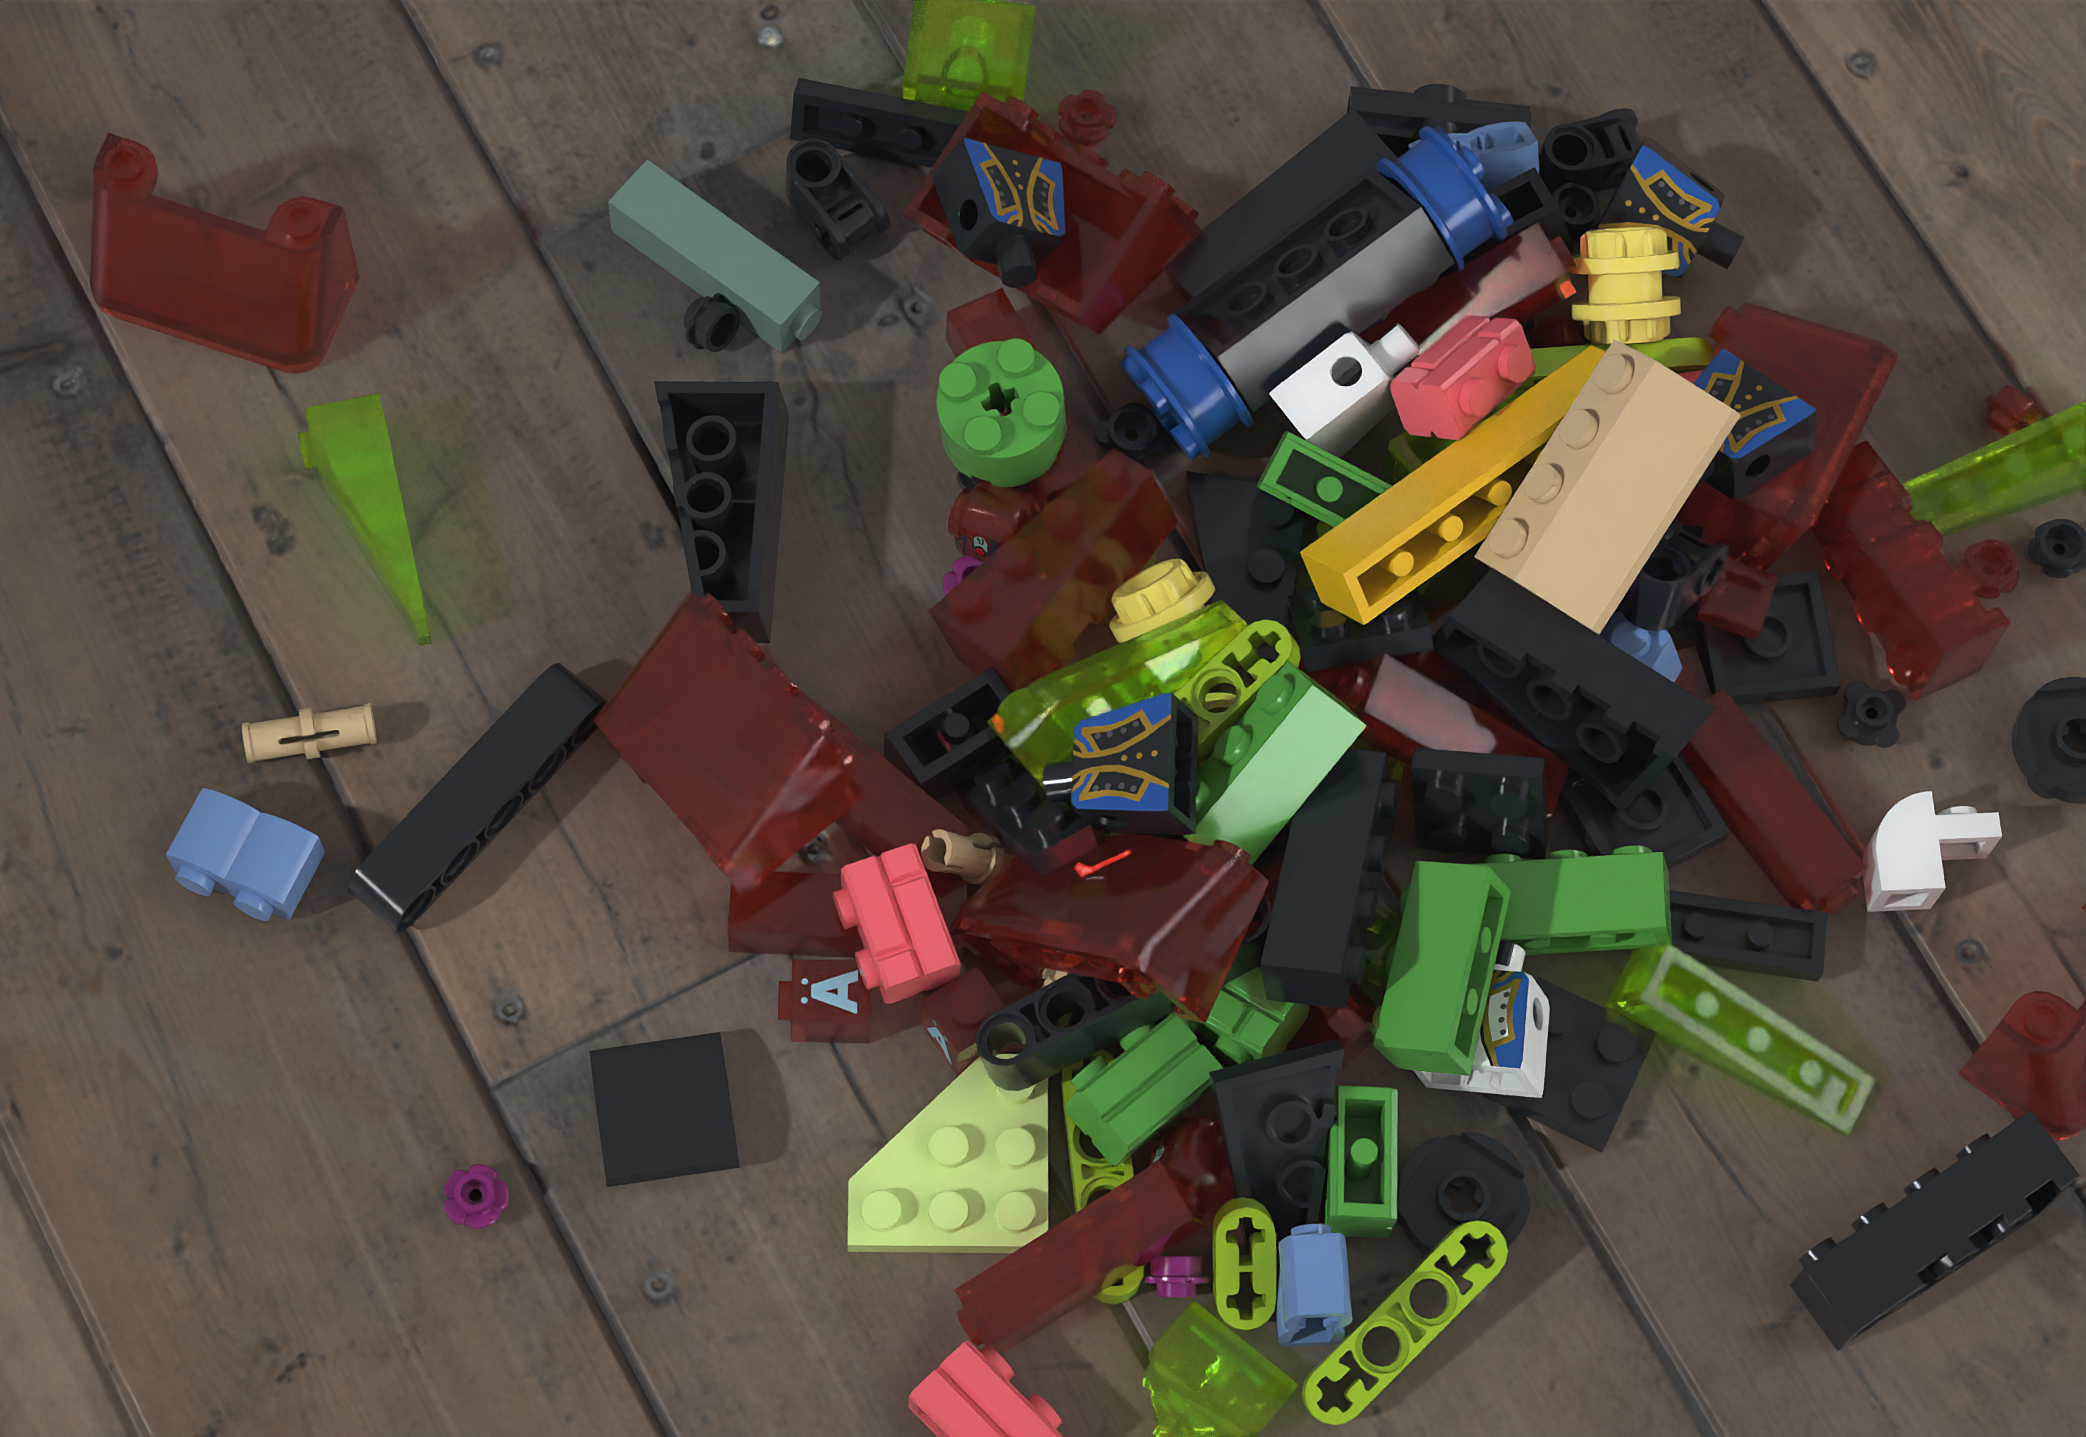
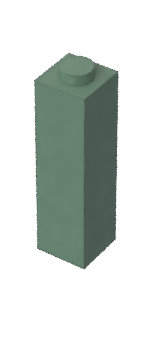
(715, 256)

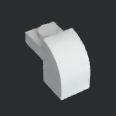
(1909, 850)

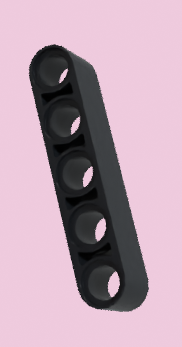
(477, 798)
(1104, 1019)

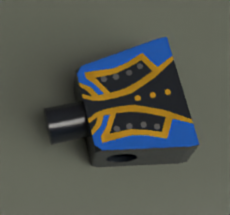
(1672, 196)
(1002, 207)
(1768, 437)
(1132, 769)

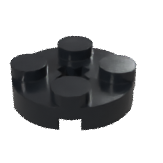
(2039, 745)
(1454, 1162)

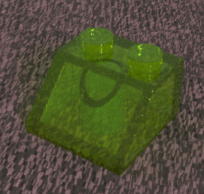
(968, 49)

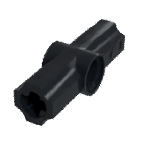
(1401, 115)

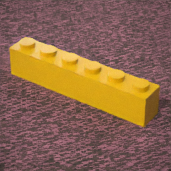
(1442, 504)

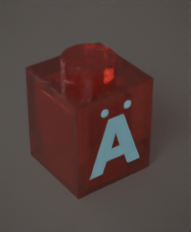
(826, 1002)
(956, 1013)

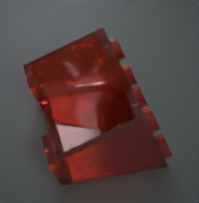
(1116, 227)
(728, 744)

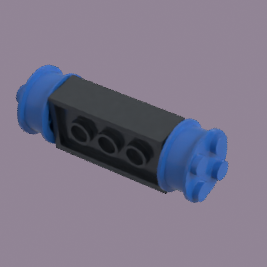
(1312, 285)

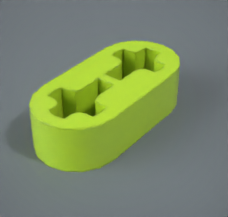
(1259, 1262)

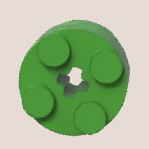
(995, 380)

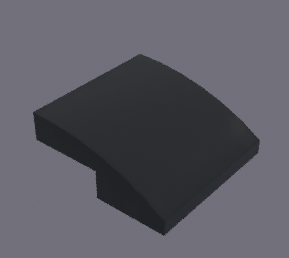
(664, 1109)

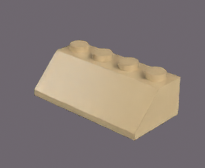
(1607, 485)

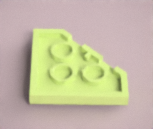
(958, 1174)

